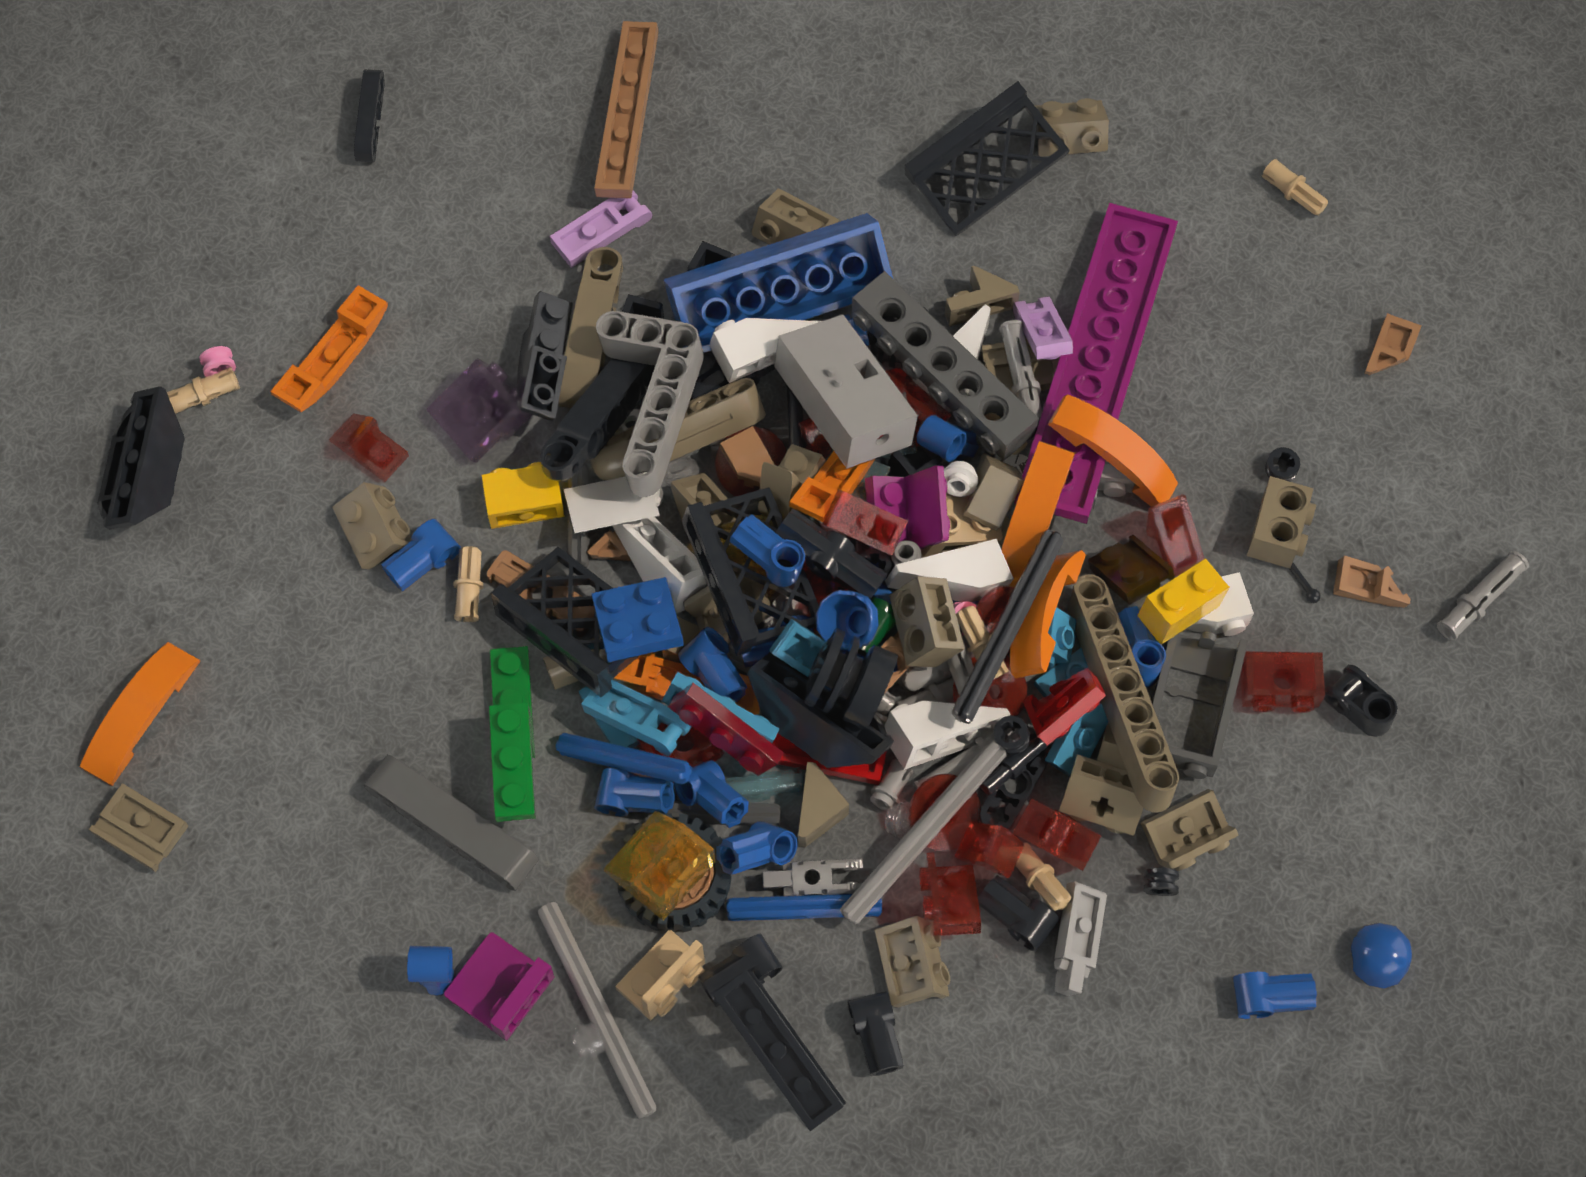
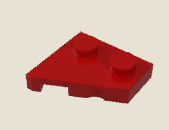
(1067, 703)

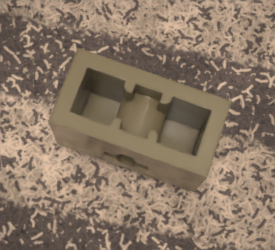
(1095, 780)

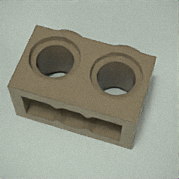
(1280, 522)
(926, 621)

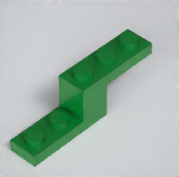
(512, 734)

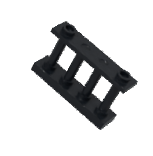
(780, 1049)

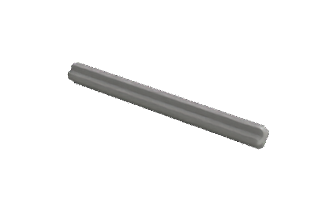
(923, 832)
(597, 1010)

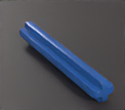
(624, 758)
(791, 907)

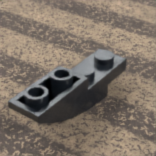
(542, 357)

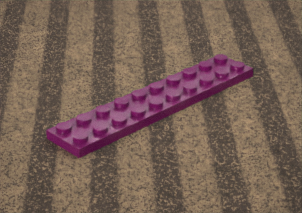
(1105, 339)

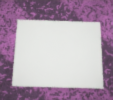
(607, 504)

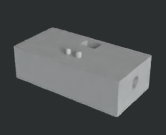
(845, 391)

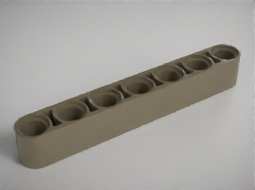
(1126, 698)

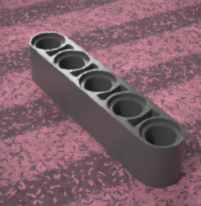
(451, 820)

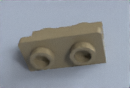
(786, 217)
(912, 961)

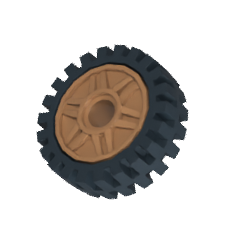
(701, 901)

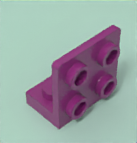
(918, 500)
(499, 985)

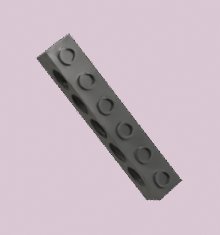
(887, 298)

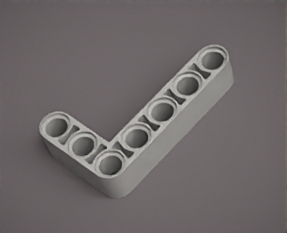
(674, 394)

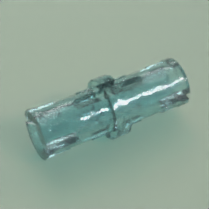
(768, 783)

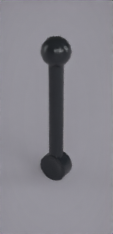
(1312, 595)

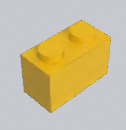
(521, 496)
(1183, 601)

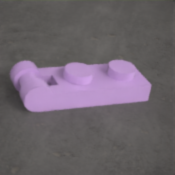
(599, 228)
(1043, 328)

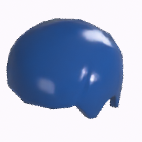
(850, 613)
(1381, 955)

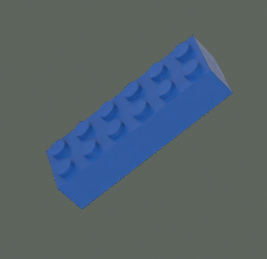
(783, 279)

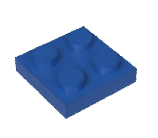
(637, 619)

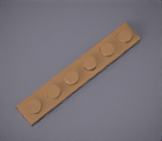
(626, 110)

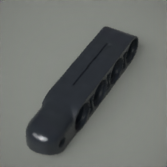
(595, 418)

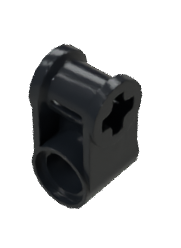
(1356, 695)

